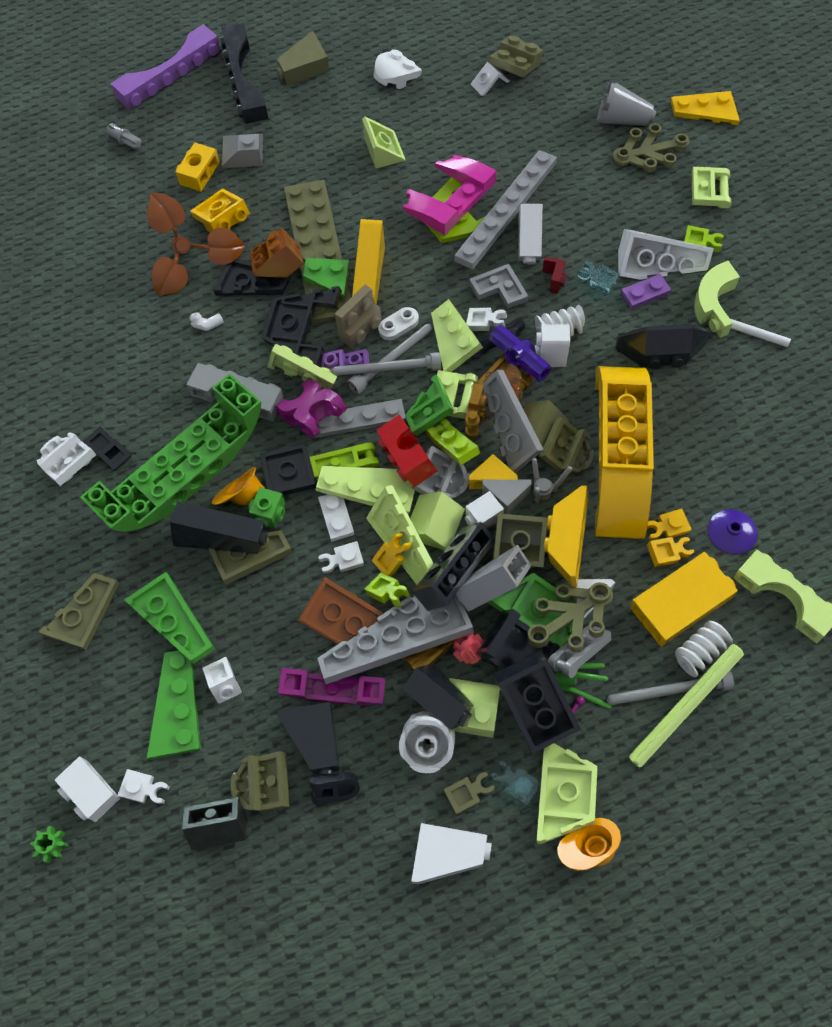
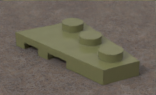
(239, 564)
(82, 616)

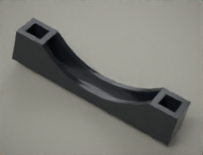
(251, 99)

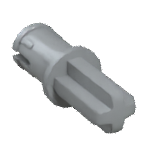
(124, 136)

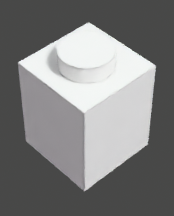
(484, 510)

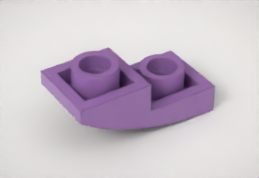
(339, 358)

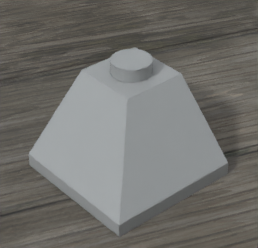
(242, 150)

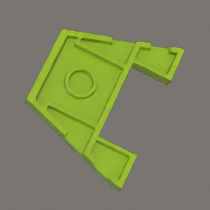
(465, 225)

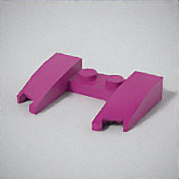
(441, 216)

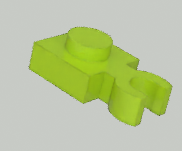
(701, 237)
(386, 588)

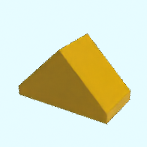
(490, 470)

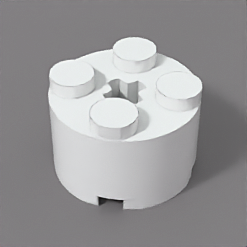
(413, 747)

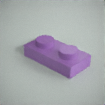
(645, 291)

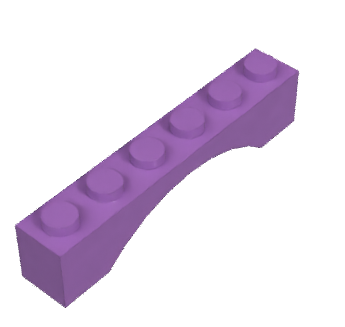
(136, 87)

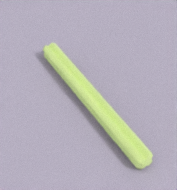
(686, 705)

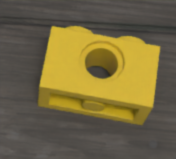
(197, 166)

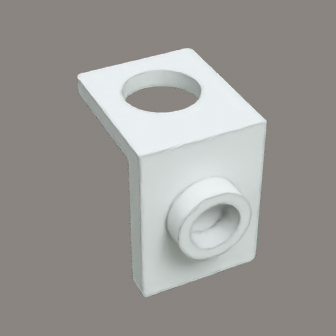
(486, 78)

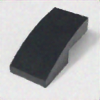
(107, 448)

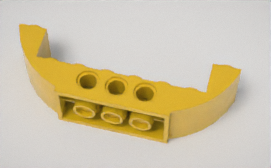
(624, 452)

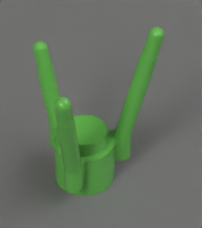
(565, 682)

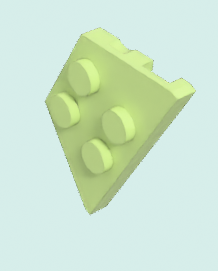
(565, 794)

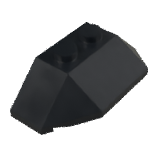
(662, 344)

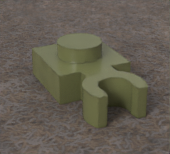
(463, 794)

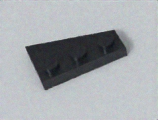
(239, 280)

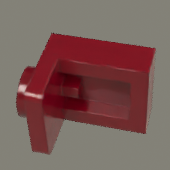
(556, 267)

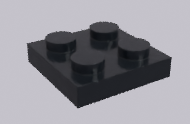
(288, 469)

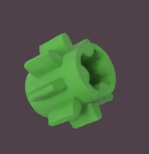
(46, 837)

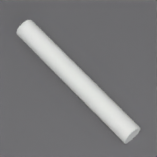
(760, 333)

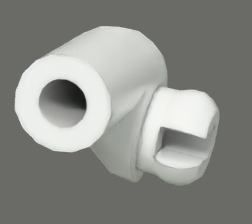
(205, 324)

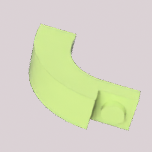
(707, 308)

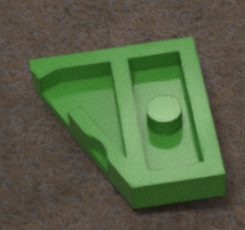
(327, 273)
(429, 407)

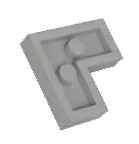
(501, 281)

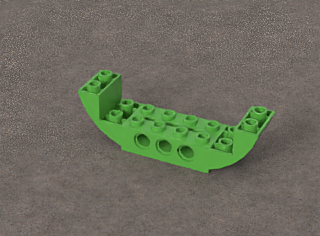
(182, 464)

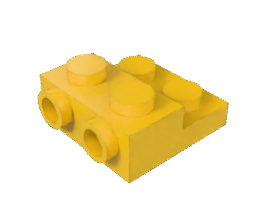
(221, 210)

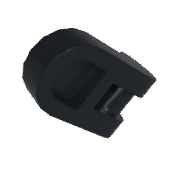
(343, 785)

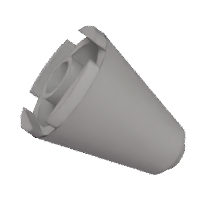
(624, 107)

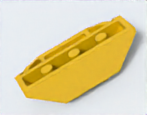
(567, 534)

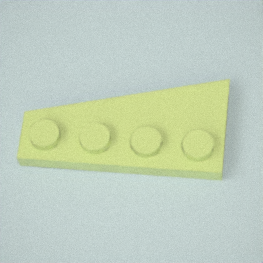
(363, 484)
(390, 518)

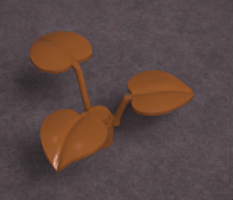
(168, 276)

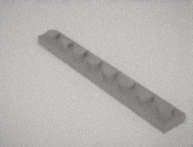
(505, 210)

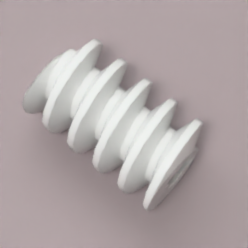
(573, 316)
(702, 646)

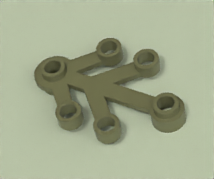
(625, 155)
(572, 612)

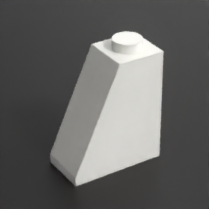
(530, 233)
(447, 852)

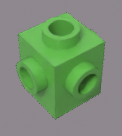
(267, 507)

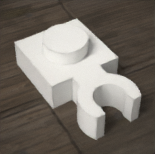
(482, 318)
(345, 557)
(138, 786)

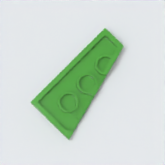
(171, 616)
(175, 715)

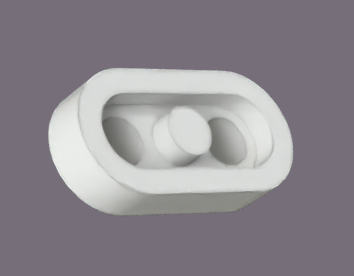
(399, 323)

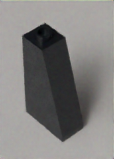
(214, 529)

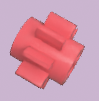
(467, 647)

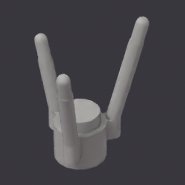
(542, 486)

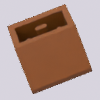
(276, 256)

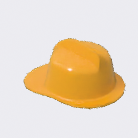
(240, 490)
(590, 845)

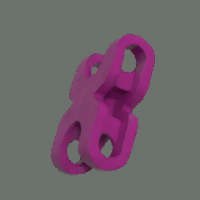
(311, 407)

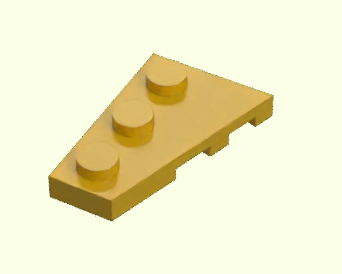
(710, 106)

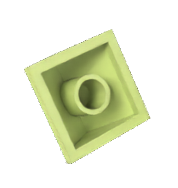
(382, 144)
(436, 519)

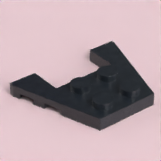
(291, 319)

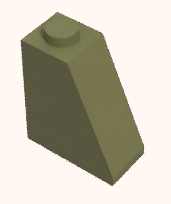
(303, 61)

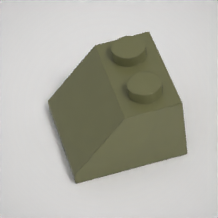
(524, 531)

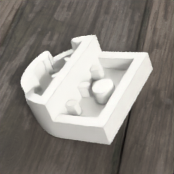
(395, 69)
(64, 457)

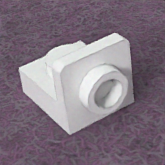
(221, 680)

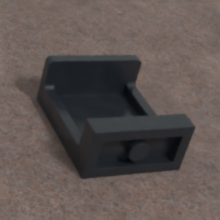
(509, 642)

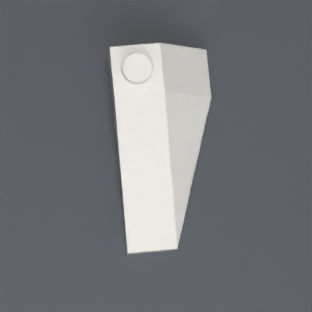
(650, 254)

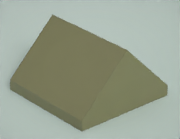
(542, 417)

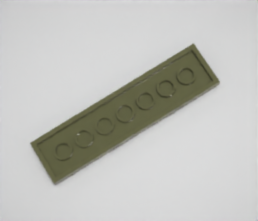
(314, 233)

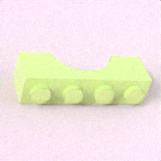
(762, 574)

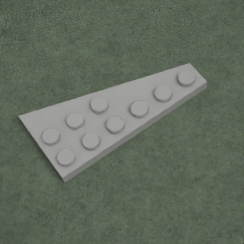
(395, 636)

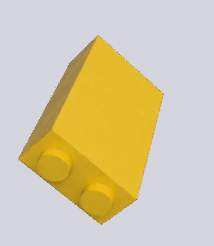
(683, 598)

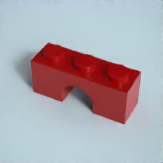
(413, 462)

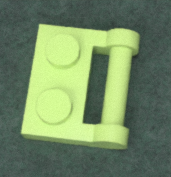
(704, 187)
(451, 382)

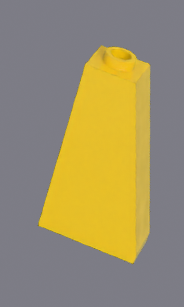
(369, 256)

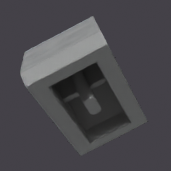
(507, 492)

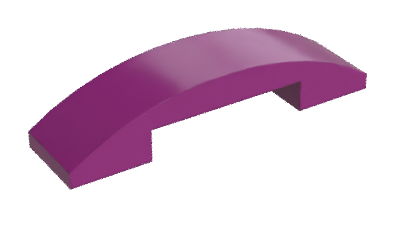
(349, 690)

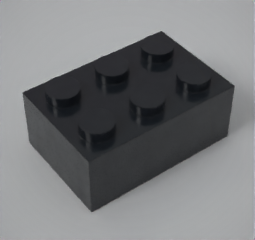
(537, 702)

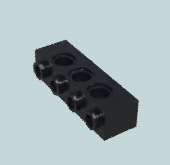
(453, 566)

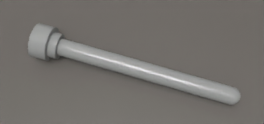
(431, 362)
(360, 381)
(726, 683)

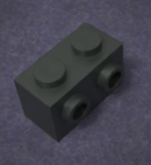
(214, 823)

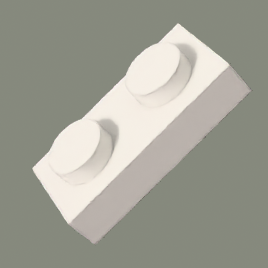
(336, 517)

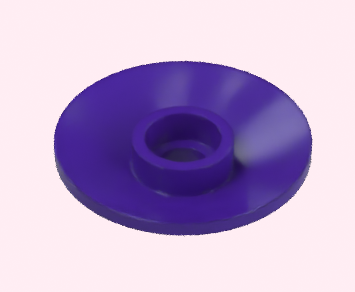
(728, 540)

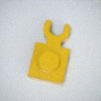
(671, 524)
(667, 552)
(389, 556)

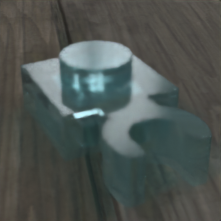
(601, 278)
(519, 785)

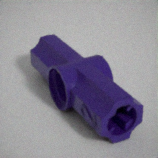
(520, 353)

